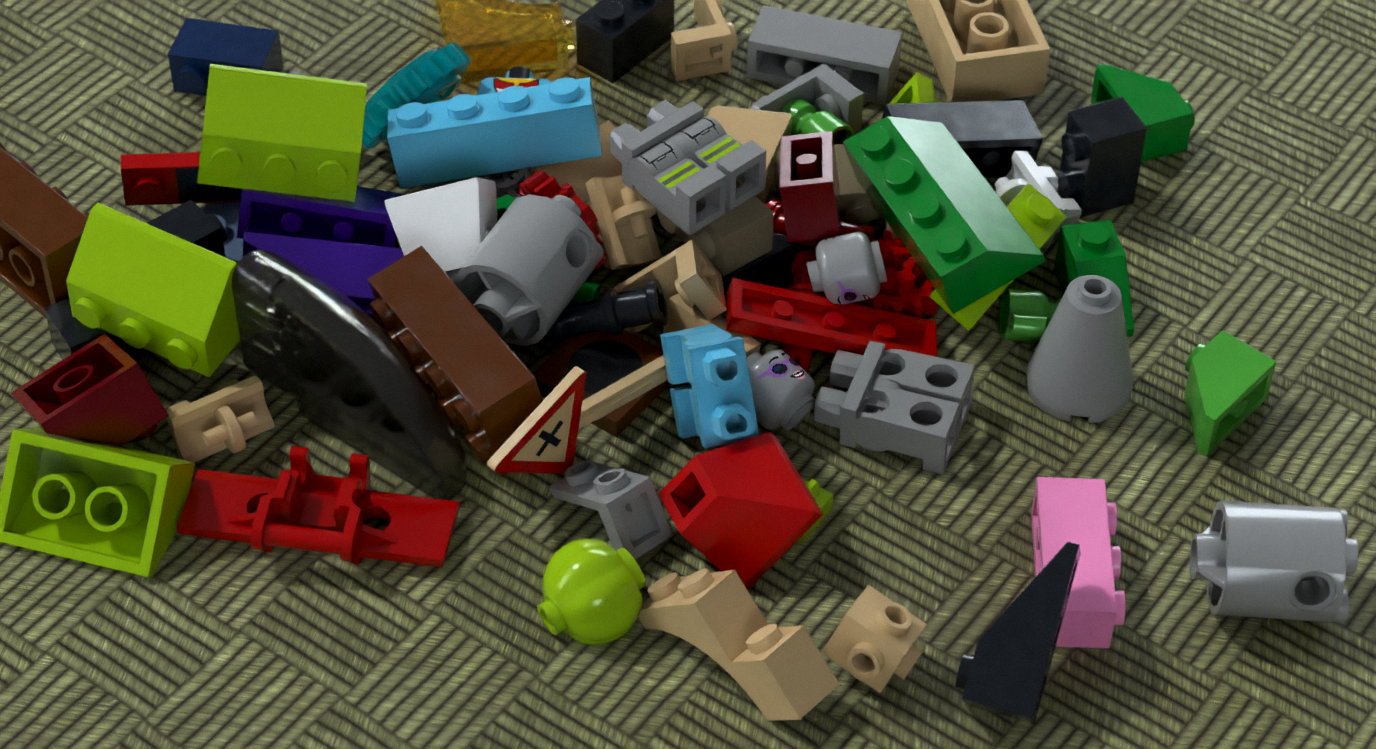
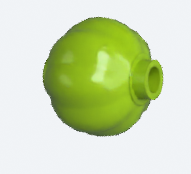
(591, 592)

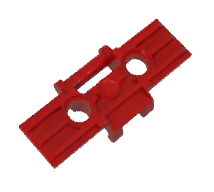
(319, 513)

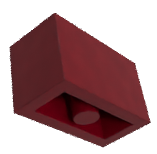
(809, 187)

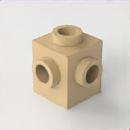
(876, 640)

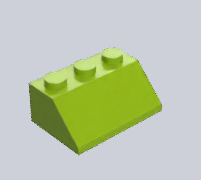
(282, 133)
(154, 290)
(91, 500)

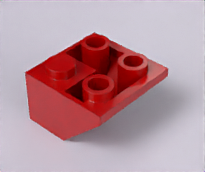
(741, 505)

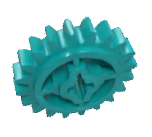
(423, 81)

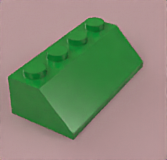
(941, 208)

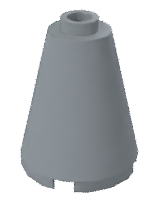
(1083, 354)

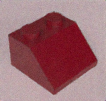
(94, 397)

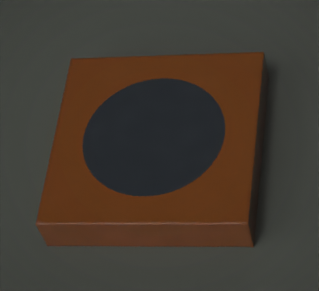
(605, 361)

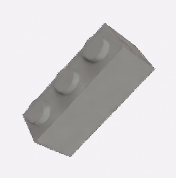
(795, 43)

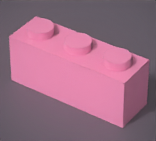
(1079, 514)

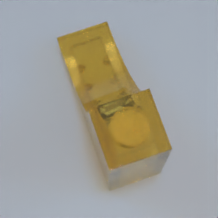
(506, 36)

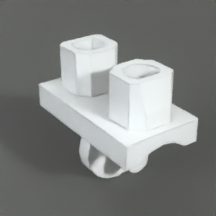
(1043, 179)

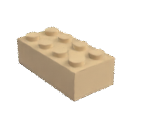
(983, 47)

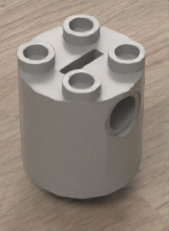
(530, 267)
(1275, 561)

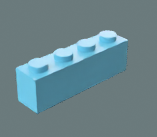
(494, 132)

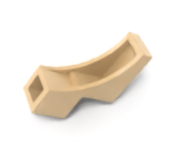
(717, 615)

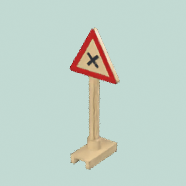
(550, 432)

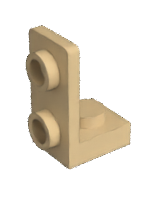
(705, 48)
(686, 273)

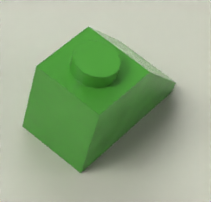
(1224, 388)

